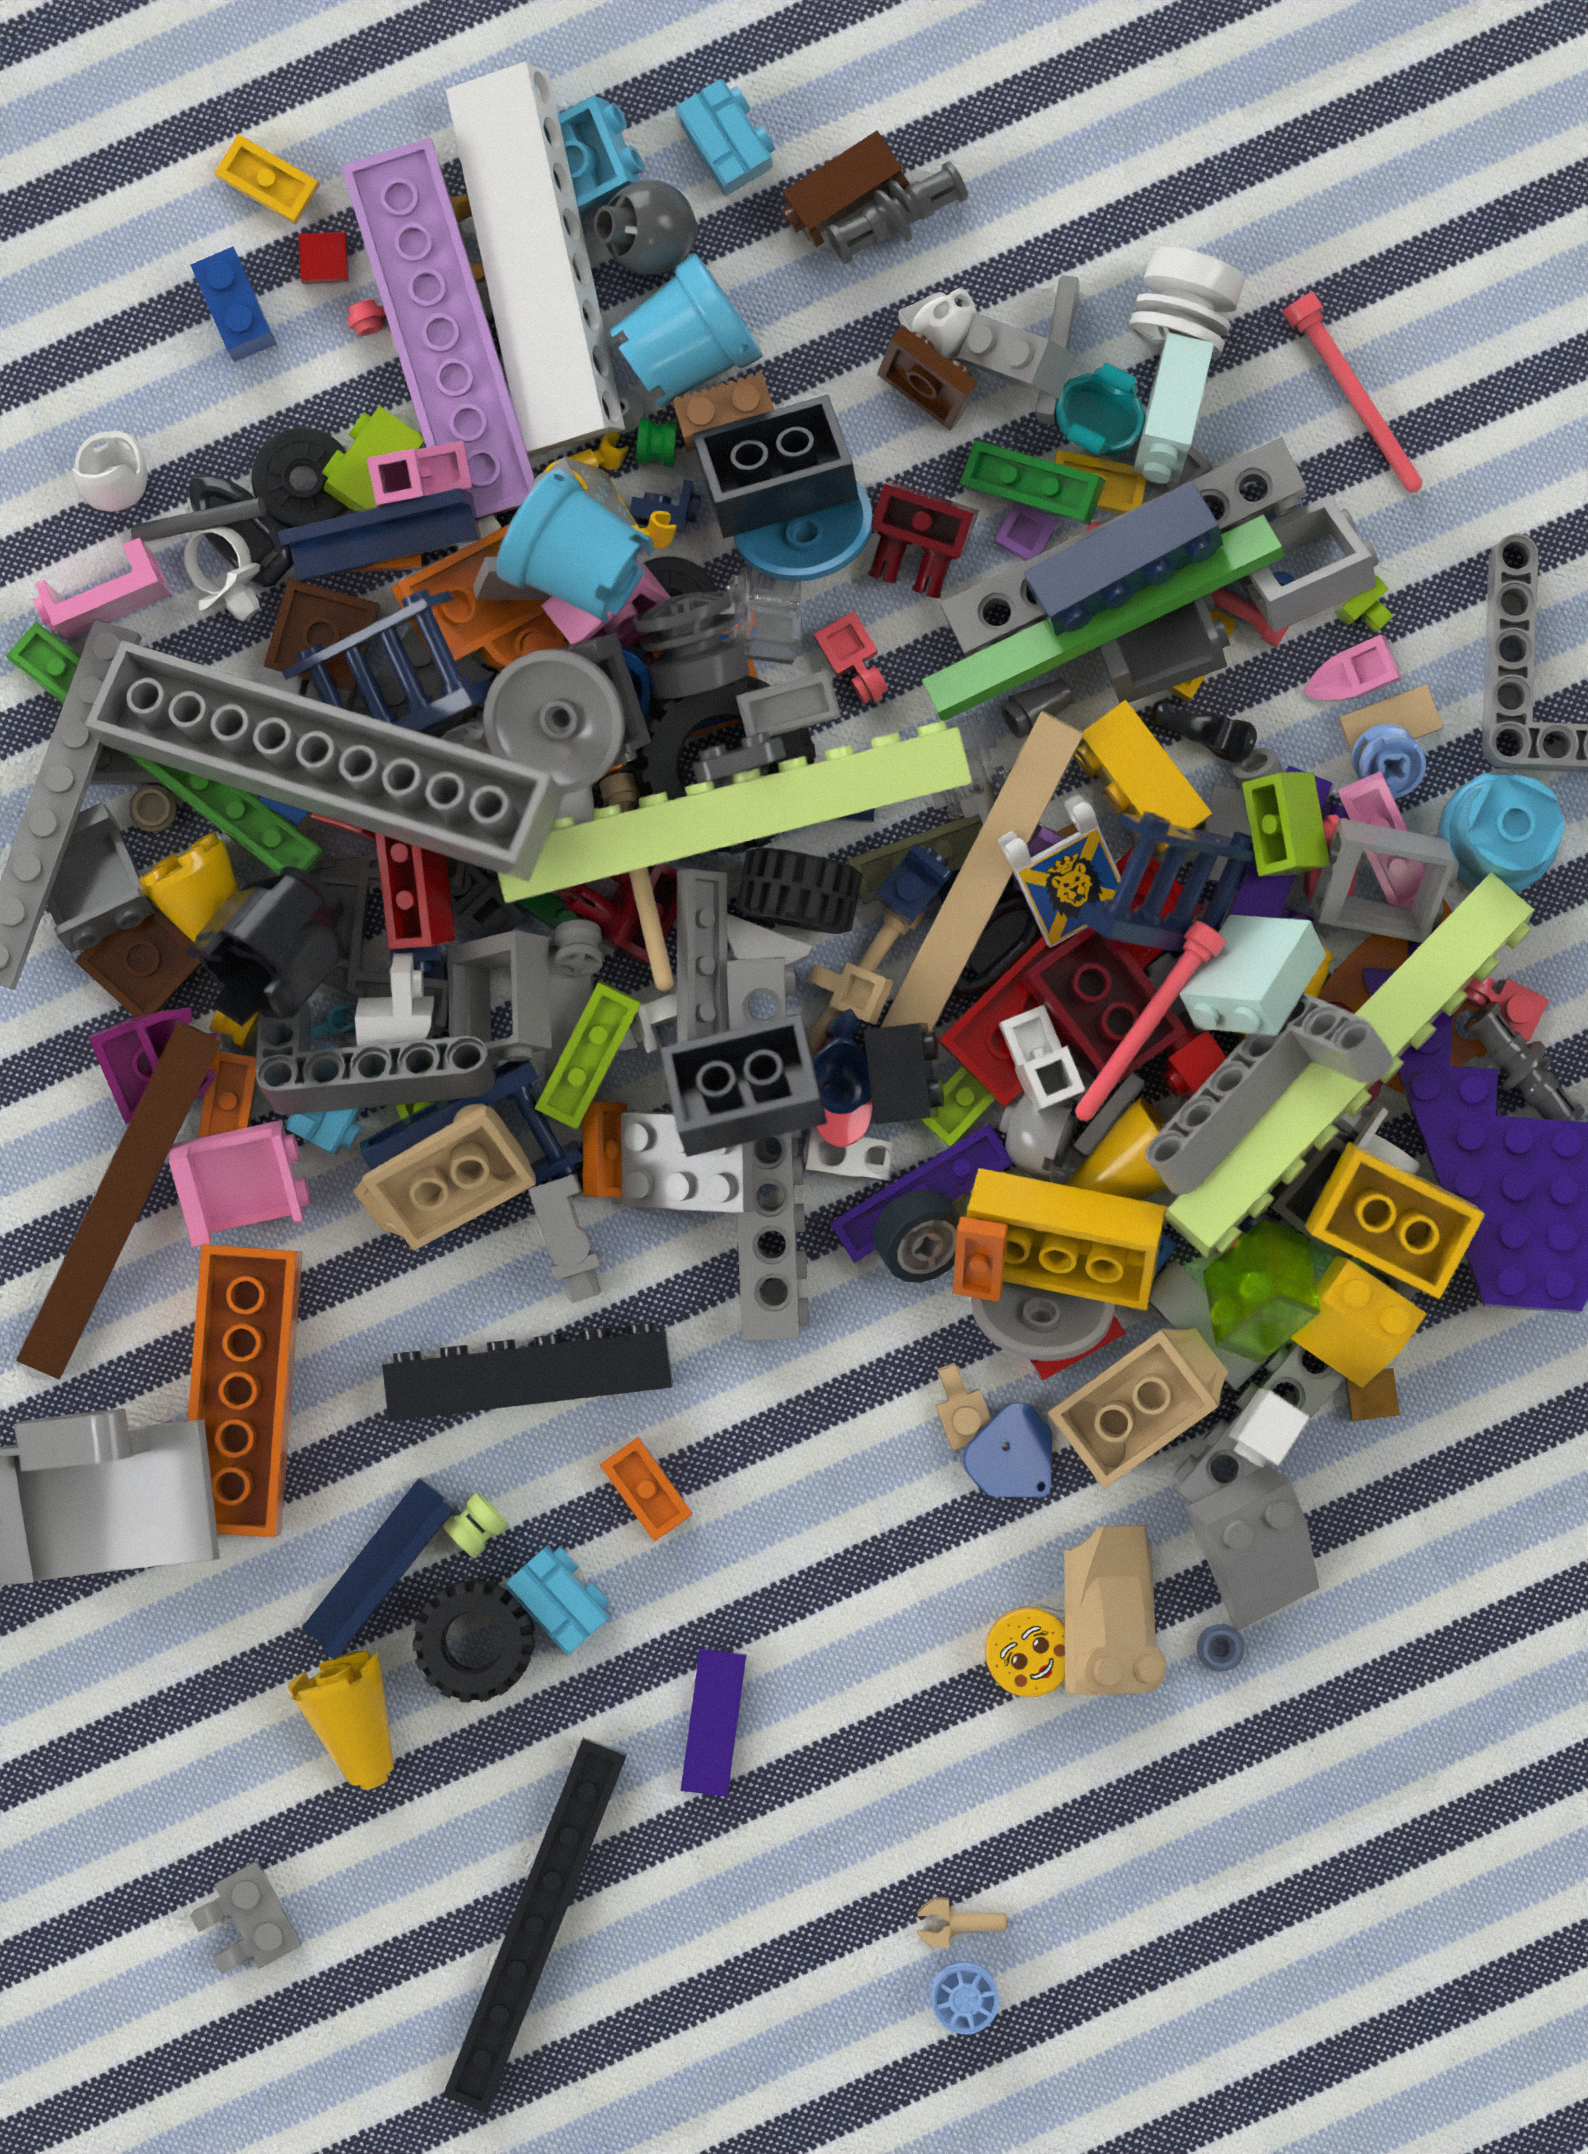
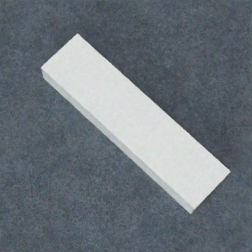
(532, 257)

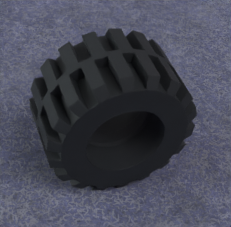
(799, 890)
(454, 1677)

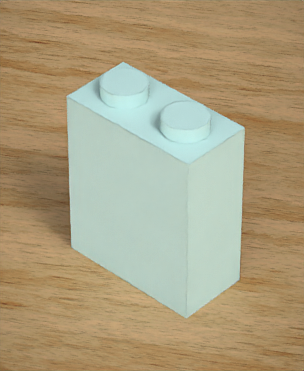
(1173, 408)
(1254, 975)

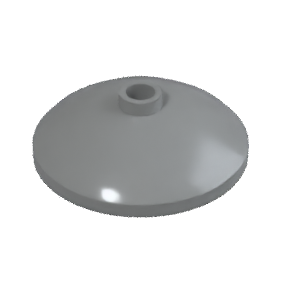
(525, 724)
(1042, 1322)

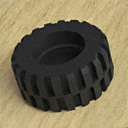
(676, 718)

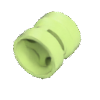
(467, 1531)

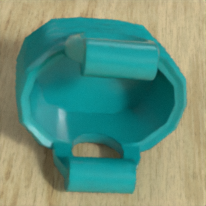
(1101, 411)

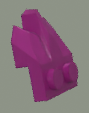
(131, 1052)

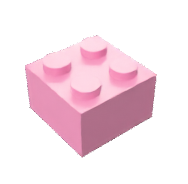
(581, 625)

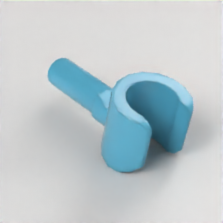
(336, 1022)

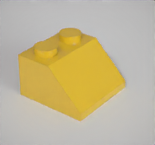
(1358, 1323)

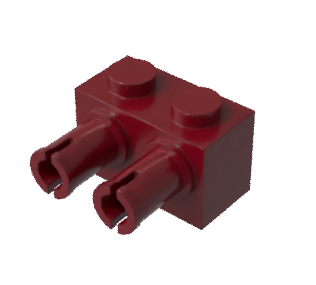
(922, 519)
(620, 916)

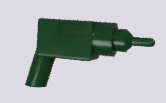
(545, 908)

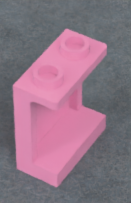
(108, 601)
(238, 1179)

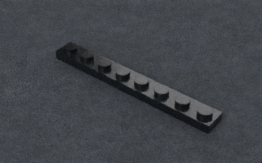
(534, 1925)

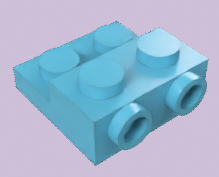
(597, 152)

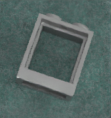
(1321, 588)
(1414, 924)
(530, 982)

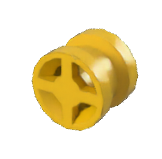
(240, 1034)

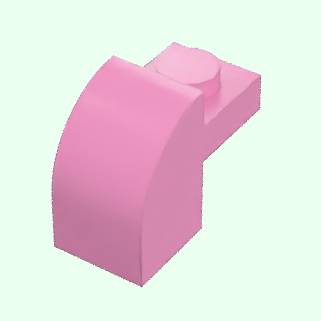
(419, 472)

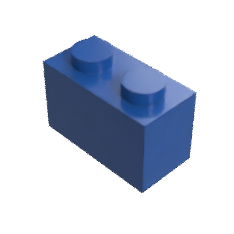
(233, 304)

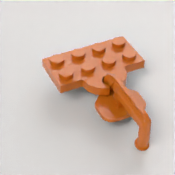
(483, 626)

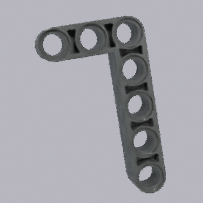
(356, 1065)

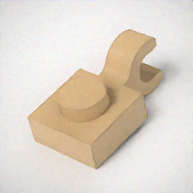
(854, 989)
(963, 1412)

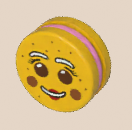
(1027, 1651)

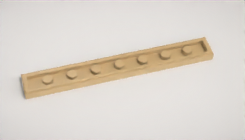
(984, 874)

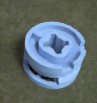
(1392, 752)
(964, 1997)

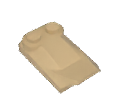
(447, 1178)
(1141, 1402)
(1111, 1614)

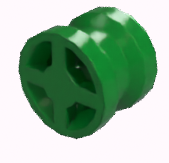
(656, 442)

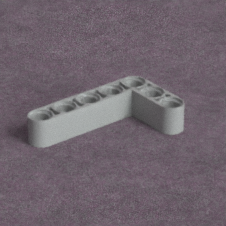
(1520, 675)
(1254, 1079)

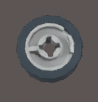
(917, 1236)

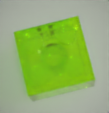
(1261, 1291)

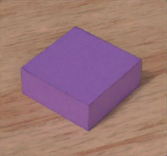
(1025, 532)

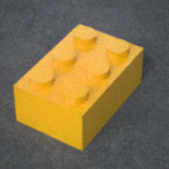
(1138, 771)
(1394, 1220)

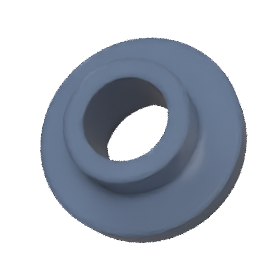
(1226, 1661)

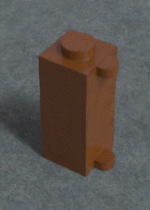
(841, 187)

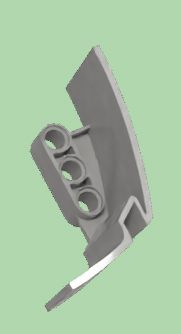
(103, 1497)

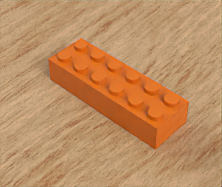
(246, 1380)

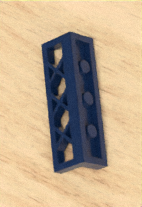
(382, 534)
(378, 1567)

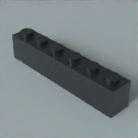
(527, 1375)

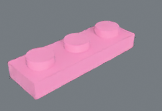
(1374, 804)

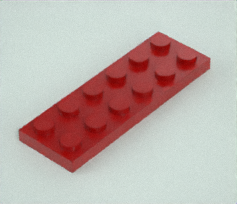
(977, 1038)

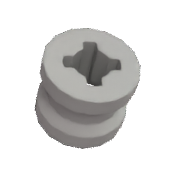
(578, 948)

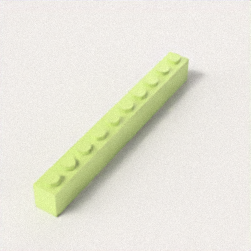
(745, 809)
(1319, 1097)

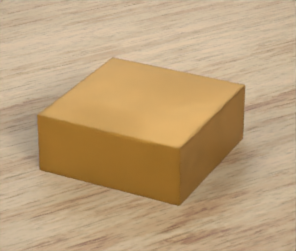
(1375, 1399)

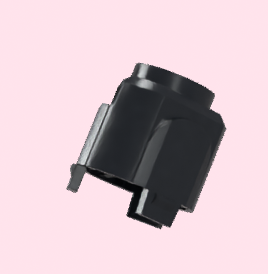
(272, 945)

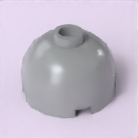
(1039, 1136)

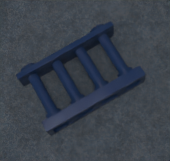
(422, 710)
(1146, 924)
(512, 1081)

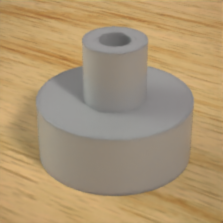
(632, 410)
(1259, 764)

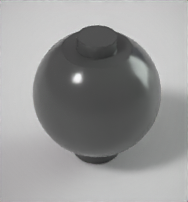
(647, 227)

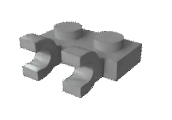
(257, 1915)

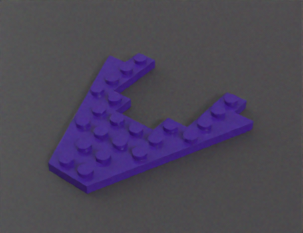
(1516, 1170)

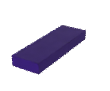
(713, 1722)

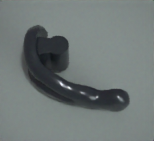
(1222, 736)

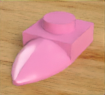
(1355, 672)

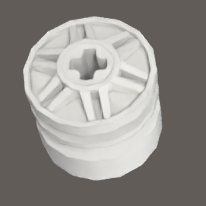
(1187, 297)

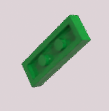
(1032, 482)

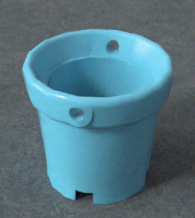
(685, 333)
(572, 548)
(1502, 828)

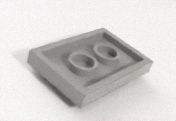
(663, 1177)

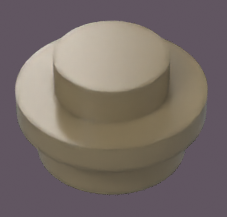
(153, 808)

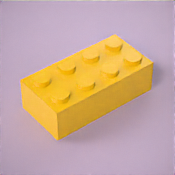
(1072, 1237)

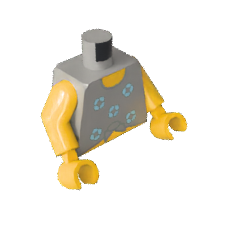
(597, 485)

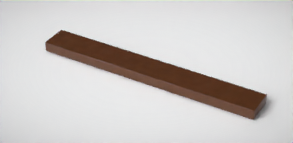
(118, 1199)

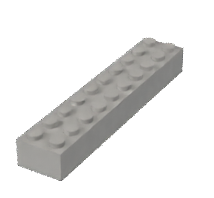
(326, 760)

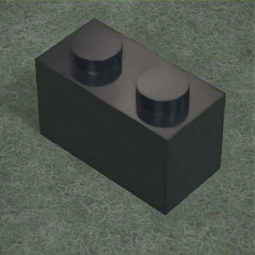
(903, 1073)

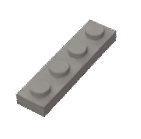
(701, 954)

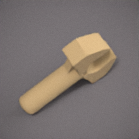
(958, 1922)

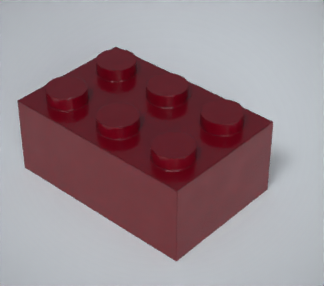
(1095, 998)

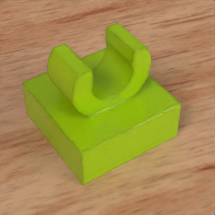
(1367, 607)

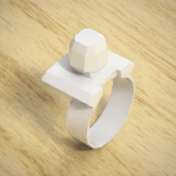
(239, 600)
(648, 1017)
(1367, 1139)

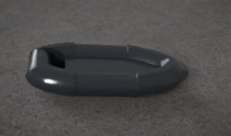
(258, 533)
(1003, 942)

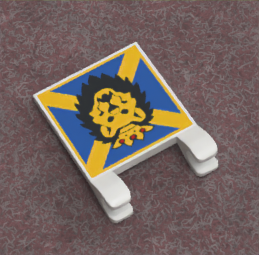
(1064, 874)

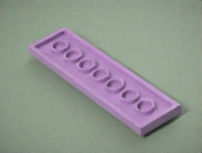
(439, 319)

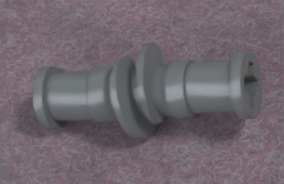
(896, 211)
(1522, 1064)

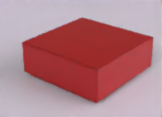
(323, 258)

